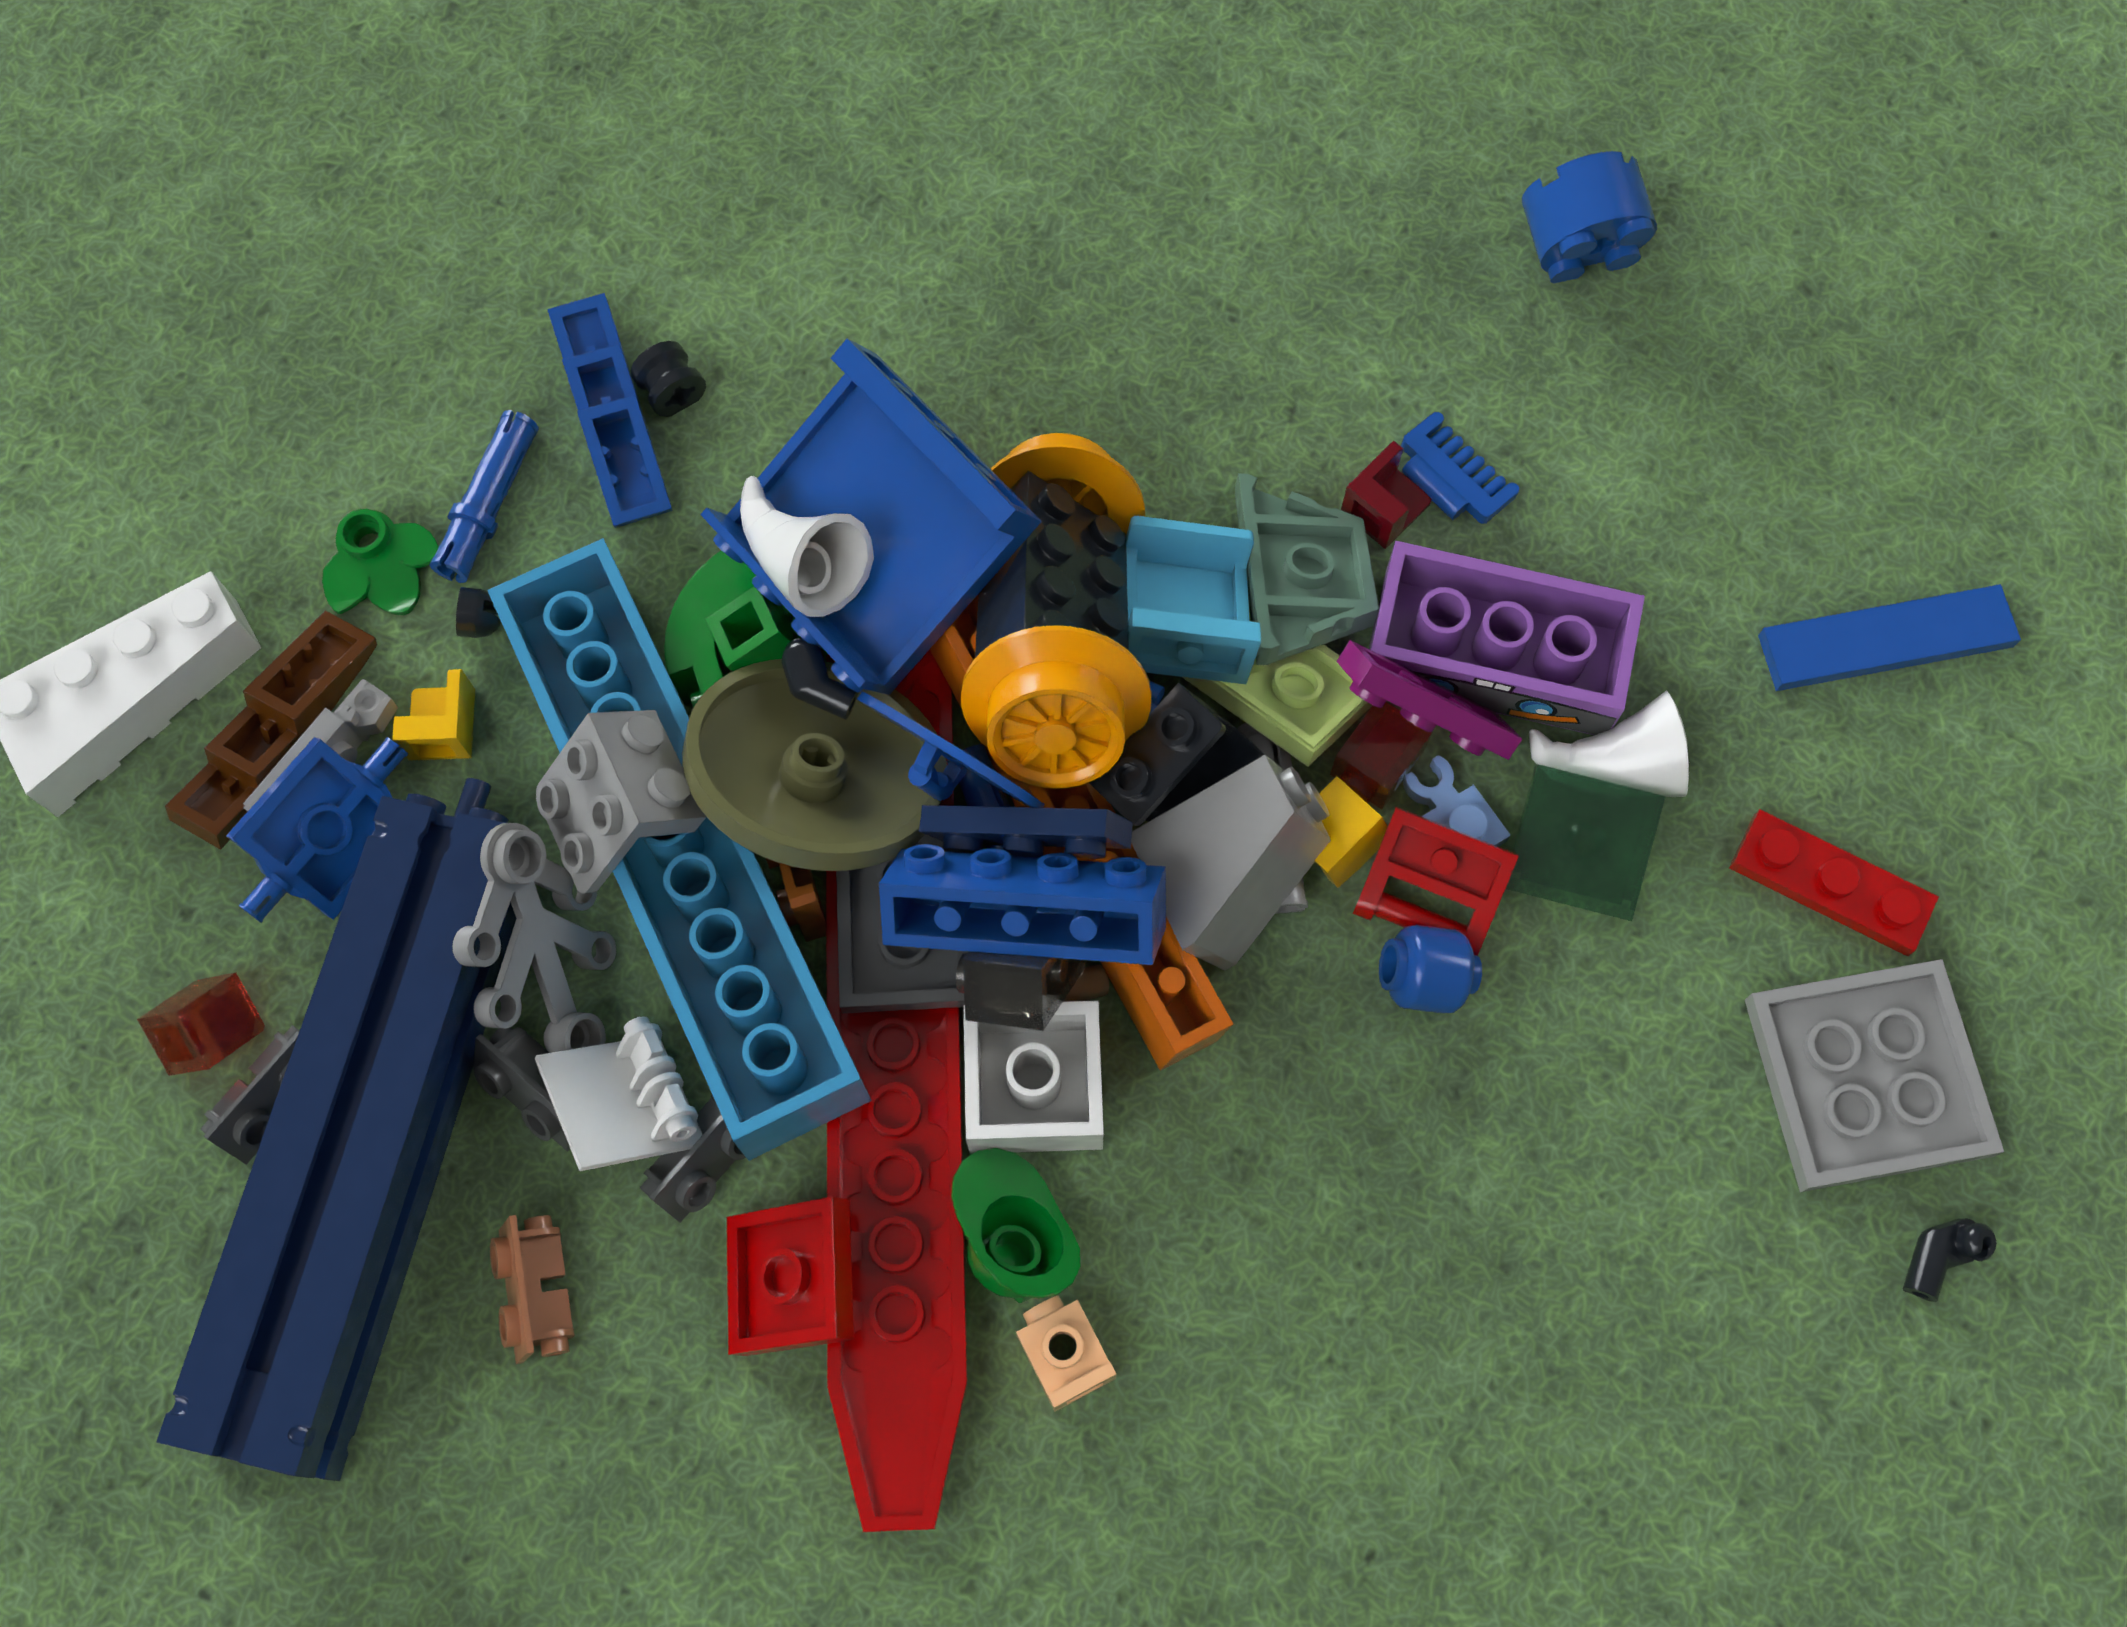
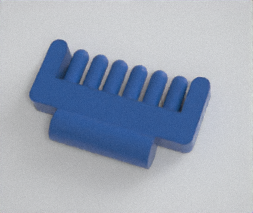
(1443, 478)

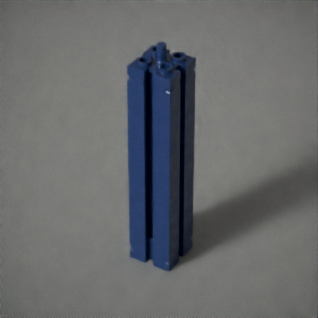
(346, 1155)

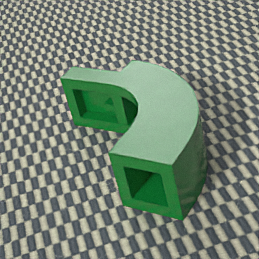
(689, 645)

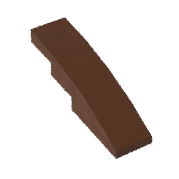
(278, 711)

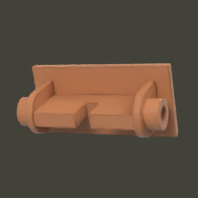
(531, 1315)

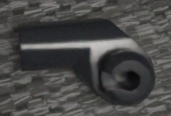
(1944, 1248)

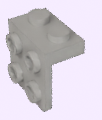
(611, 788)

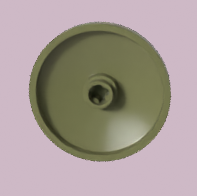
(801, 778)

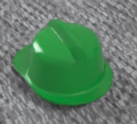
(1013, 1227)

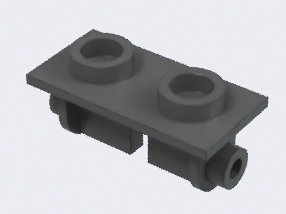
(509, 1069)
(244, 1111)
(688, 1178)

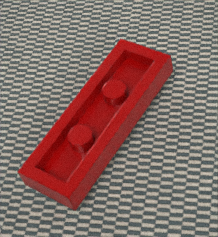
(1834, 882)

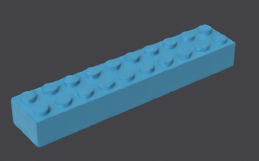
(695, 894)

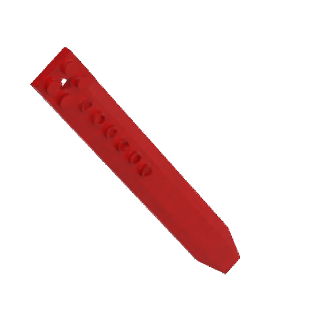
(895, 1160)

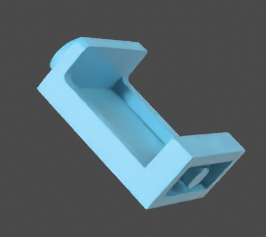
(1190, 599)

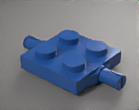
(314, 826)

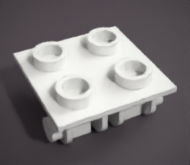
(620, 1099)

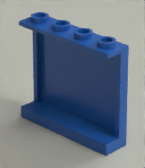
(926, 500)

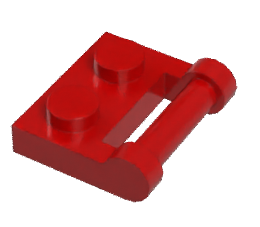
(1443, 864)

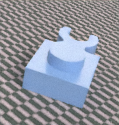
(1460, 811)

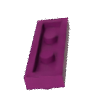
(1427, 702)

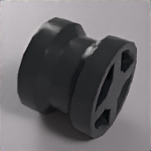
(667, 378)

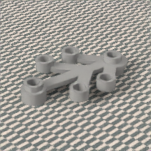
(513, 864)

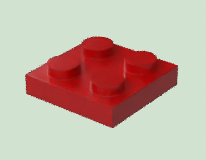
(789, 1277)

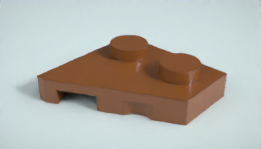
(800, 901)

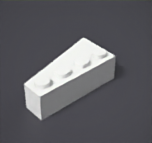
(114, 688)

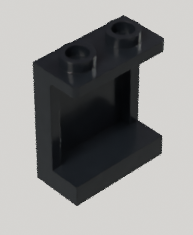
(1174, 757)

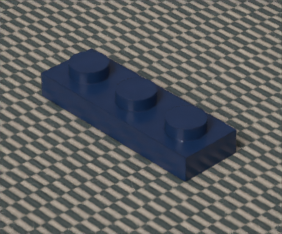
(1027, 830)

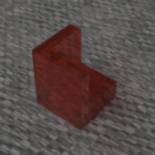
(202, 1024)

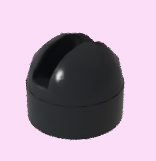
(475, 614)

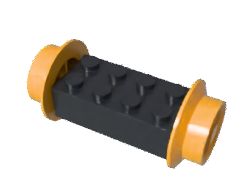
(1052, 651)

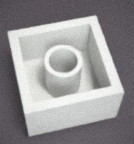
(1035, 1085)

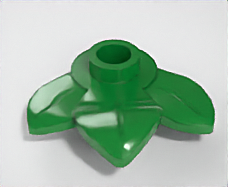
(380, 571)

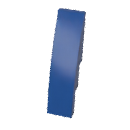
(609, 410)

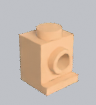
(1070, 1378)

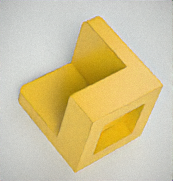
(439, 721)
(1353, 830)

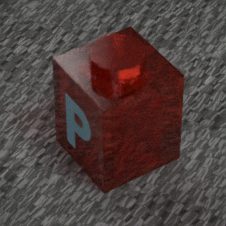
(1380, 754)

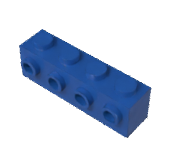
(1024, 904)

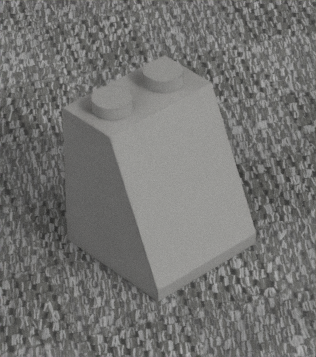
(1234, 856)

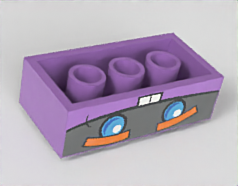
(1510, 636)

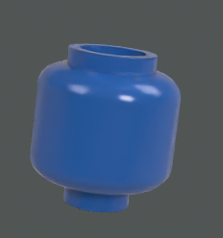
(1429, 969)

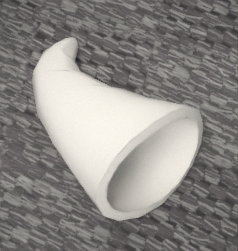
(810, 559)
(1639, 753)

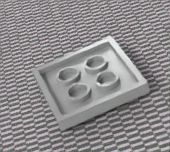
(1872, 1075)

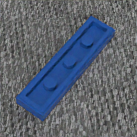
(1888, 637)

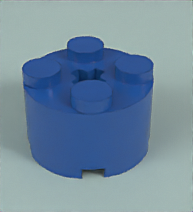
(1590, 215)

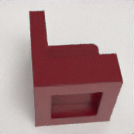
(1385, 497)

